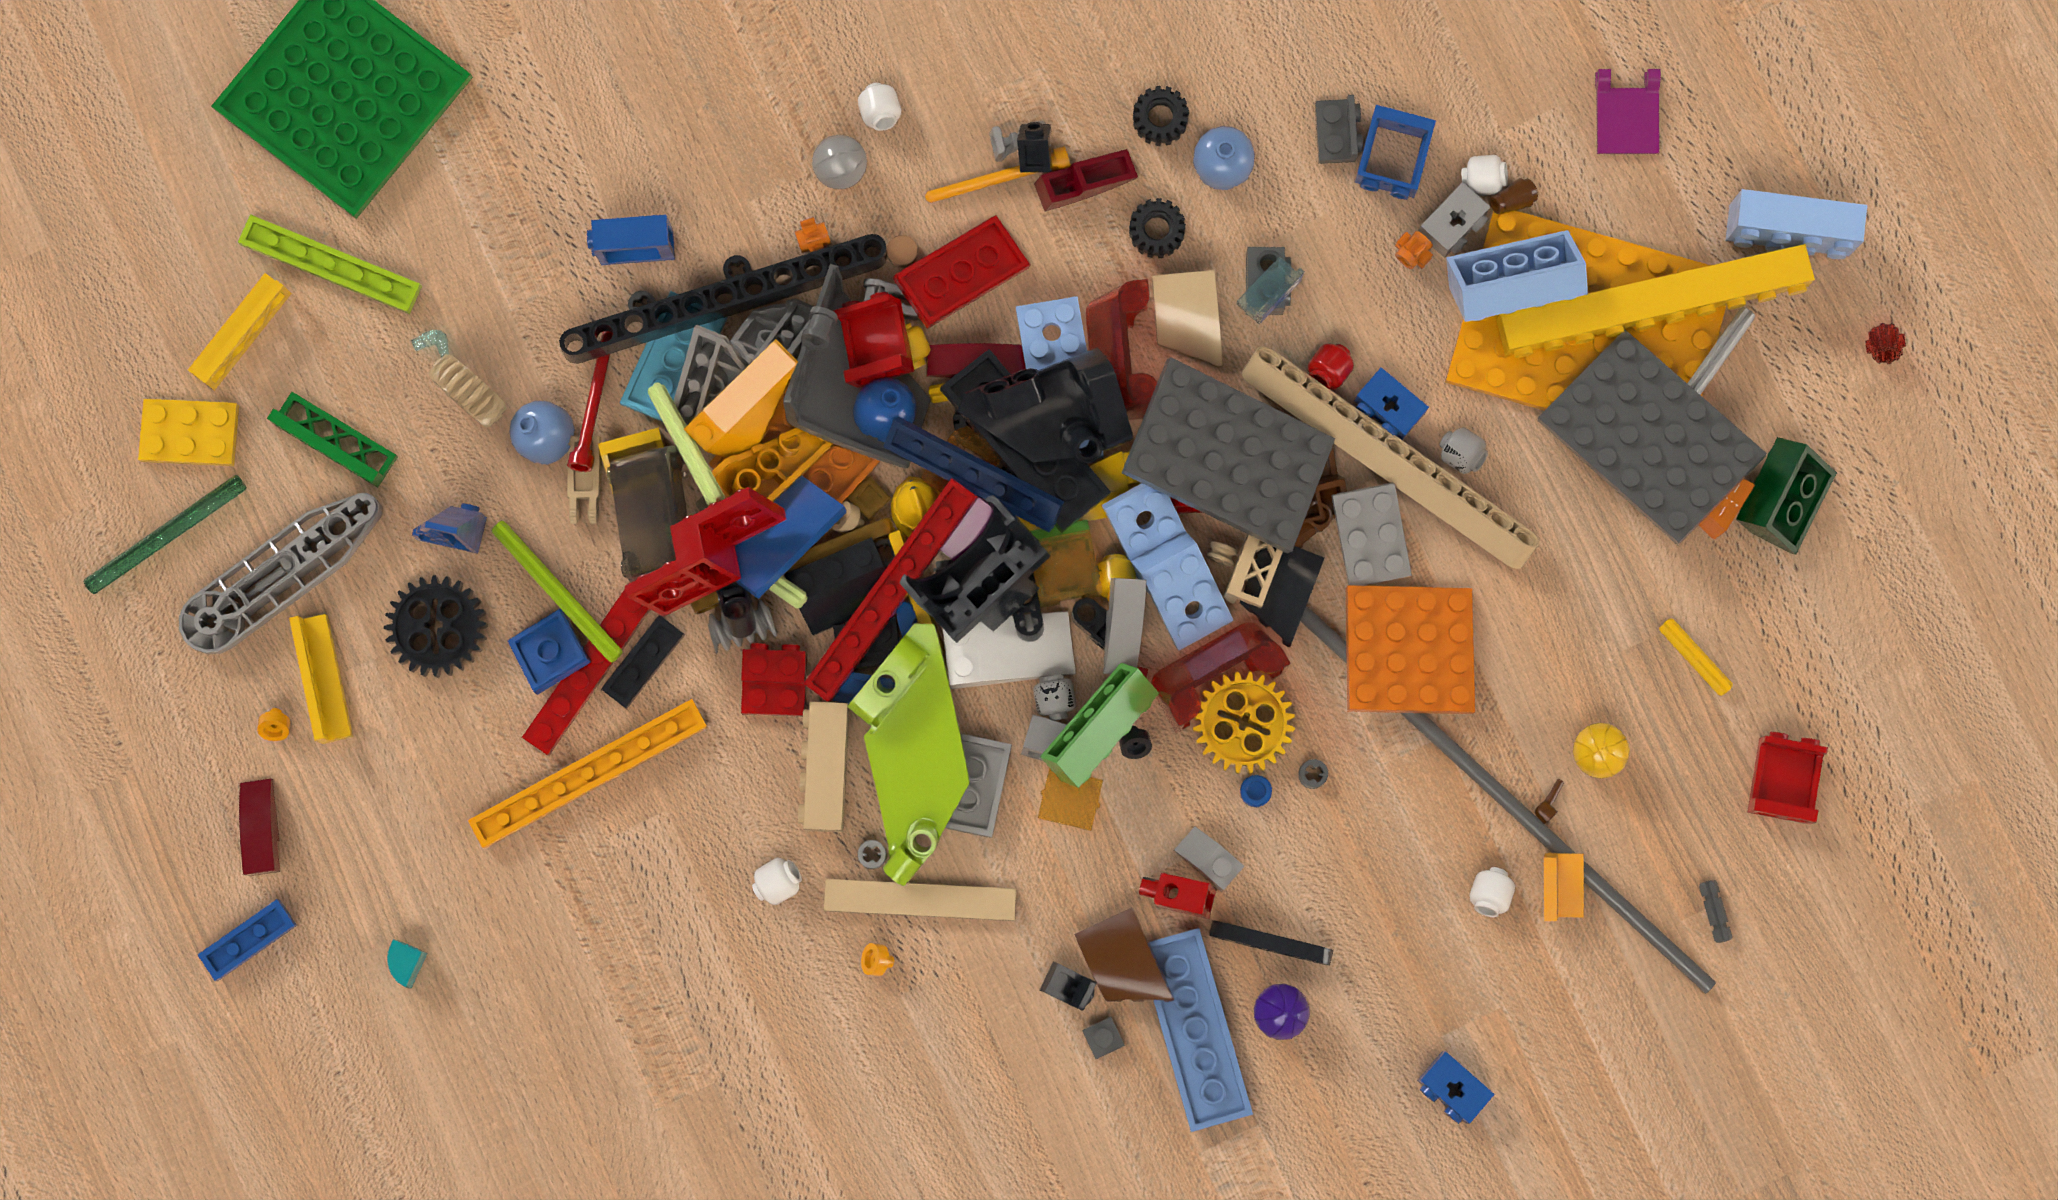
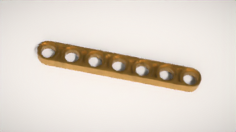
(877, 530)

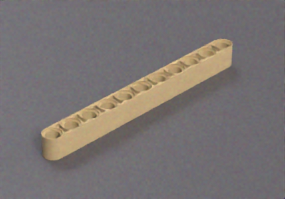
(1390, 457)

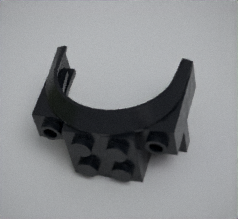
(985, 580)

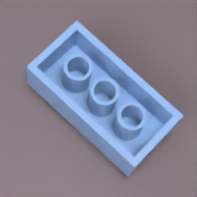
(1791, 221)
(1517, 276)

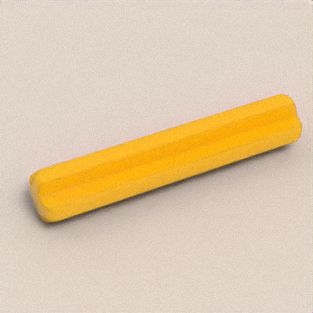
(1696, 657)

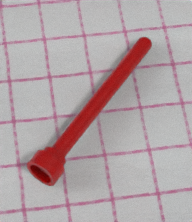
(581, 457)

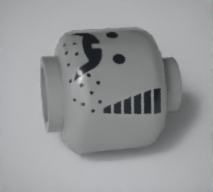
(1463, 450)
(1054, 697)

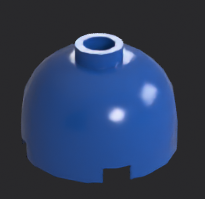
(880, 404)

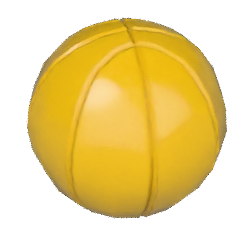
(1601, 750)

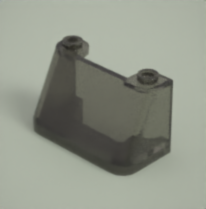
(647, 502)

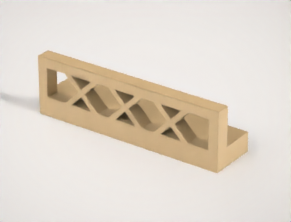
(1242, 567)

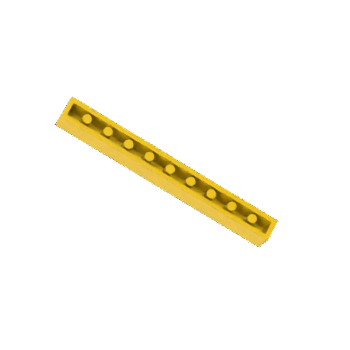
(1656, 300)

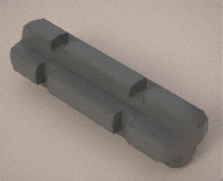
(1715, 911)

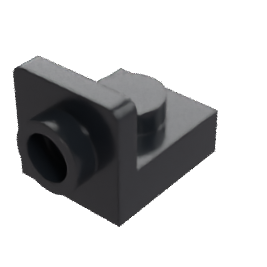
(1034, 147)

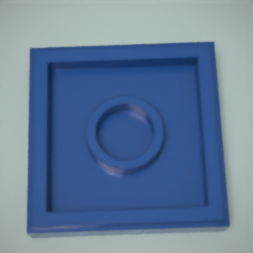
(549, 651)

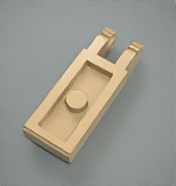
(584, 484)

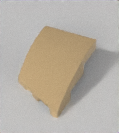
(1188, 314)

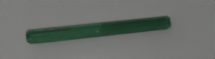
(164, 534)

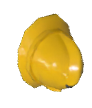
(911, 503)

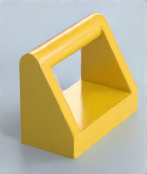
(630, 445)

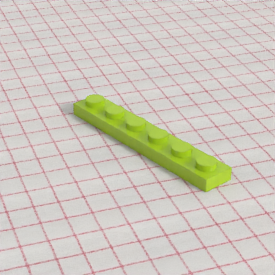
(329, 264)

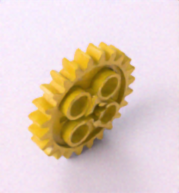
(1254, 696)

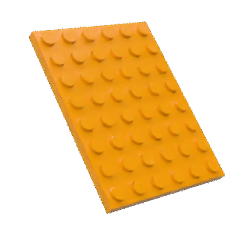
(1543, 376)

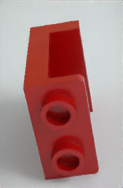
(875, 339)
(1786, 778)

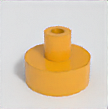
(274, 725)
(876, 959)

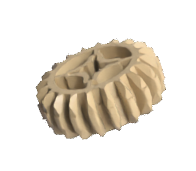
(467, 390)

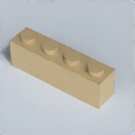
(825, 767)

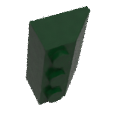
(1786, 495)

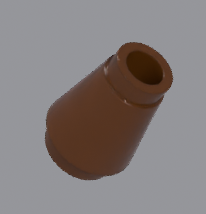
(1515, 196)

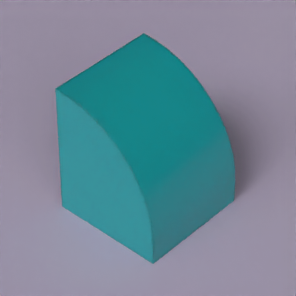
(405, 962)

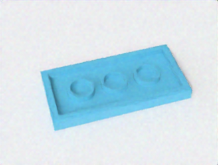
(662, 363)

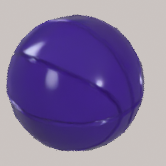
(1281, 1011)

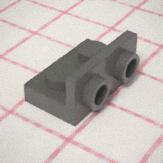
(1337, 130)

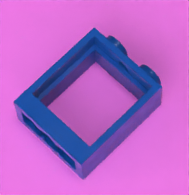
(1402, 123)
(631, 239)

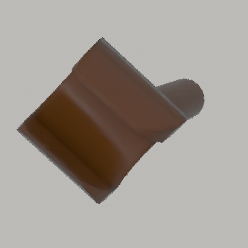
(1545, 810)

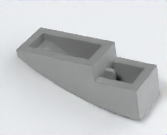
(1124, 623)

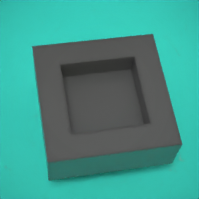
(1103, 1038)

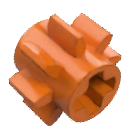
(812, 236)
(1413, 250)

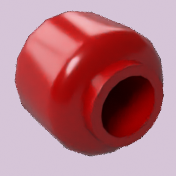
(1331, 365)

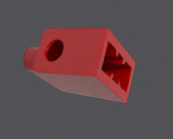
(1193, 896)

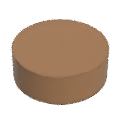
(902, 251)

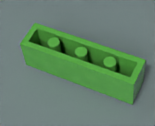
(1099, 725)

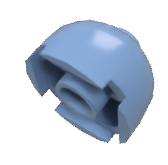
(1224, 157)
(541, 432)

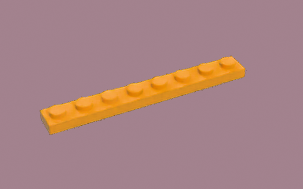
(587, 774)

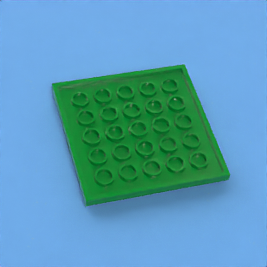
(342, 96)

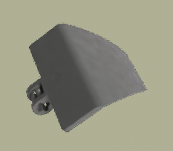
(817, 392)

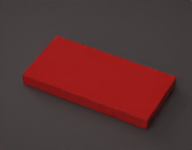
(961, 271)

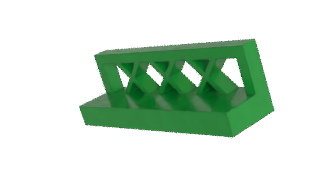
(323, 445)

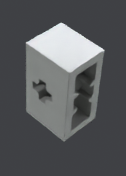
(1460, 204)

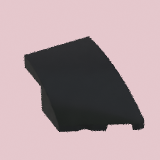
(1287, 592)

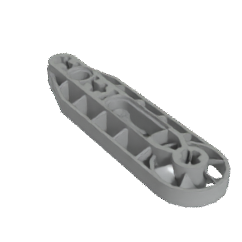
(296, 561)

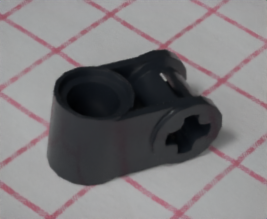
(737, 610)
(1096, 627)

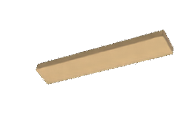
(920, 899)

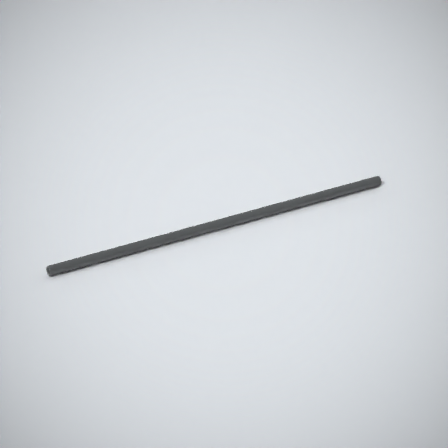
(1529, 821)

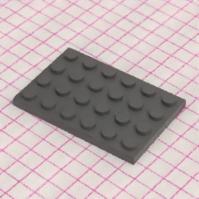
(1651, 437)
(1228, 455)

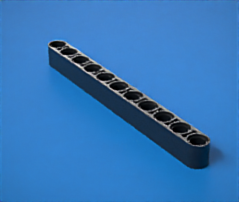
(708, 294)

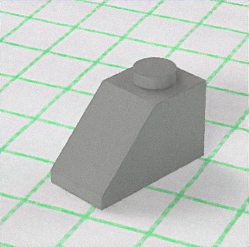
(1209, 858)

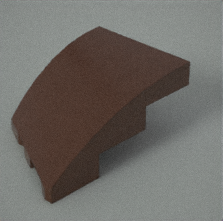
(1321, 507)
(1123, 960)

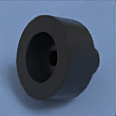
(1135, 743)

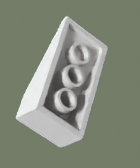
(1003, 657)

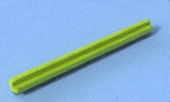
(557, 591)

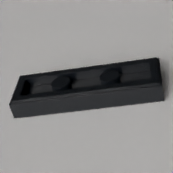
(643, 662)

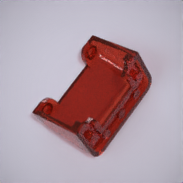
(1107, 329)
(1243, 643)

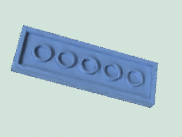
(1198, 1034)

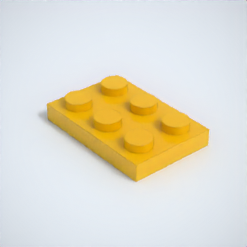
(188, 432)

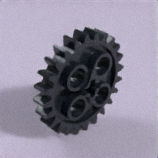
(407, 628)

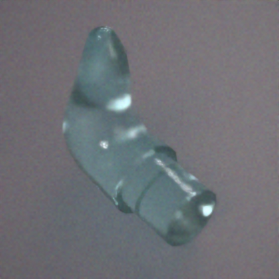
(431, 338)

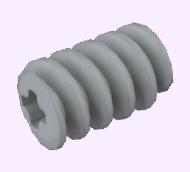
(721, 635)

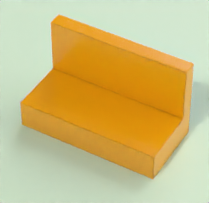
(1563, 885)

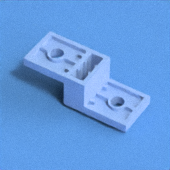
(1041, 352)
(1168, 563)

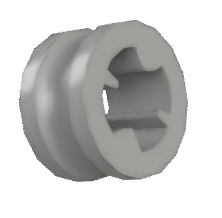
(872, 864)

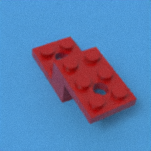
(705, 551)

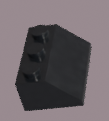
(837, 584)

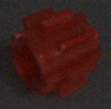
(1885, 343)

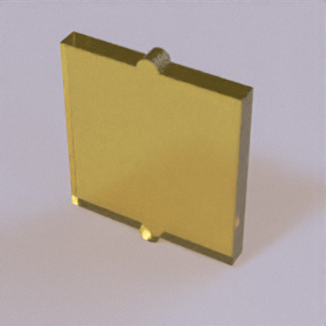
(1070, 804)

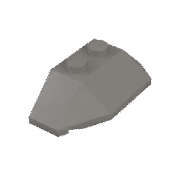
(773, 322)
(706, 371)

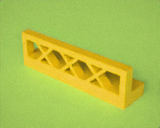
(239, 331)
(321, 678)

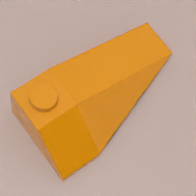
(745, 406)
(772, 465)

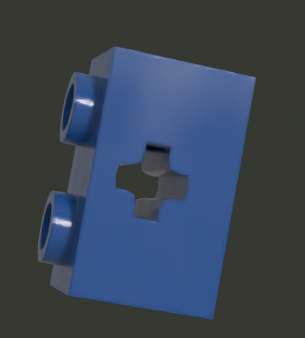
(1383, 389)
(1473, 1092)

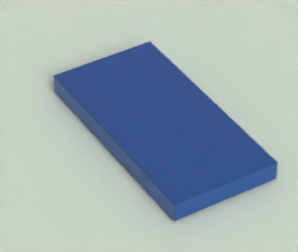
(774, 551)

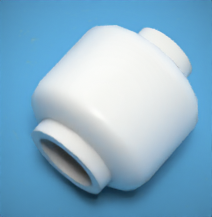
(879, 106)
(1485, 174)
(776, 881)
(1492, 892)

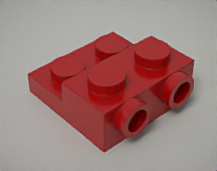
(773, 680)

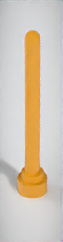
(1059, 161)

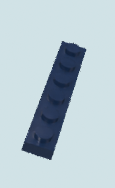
(973, 473)

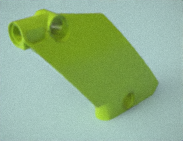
(913, 748)

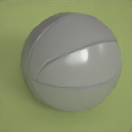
(839, 162)

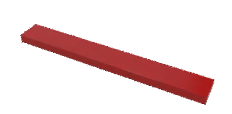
(888, 593)

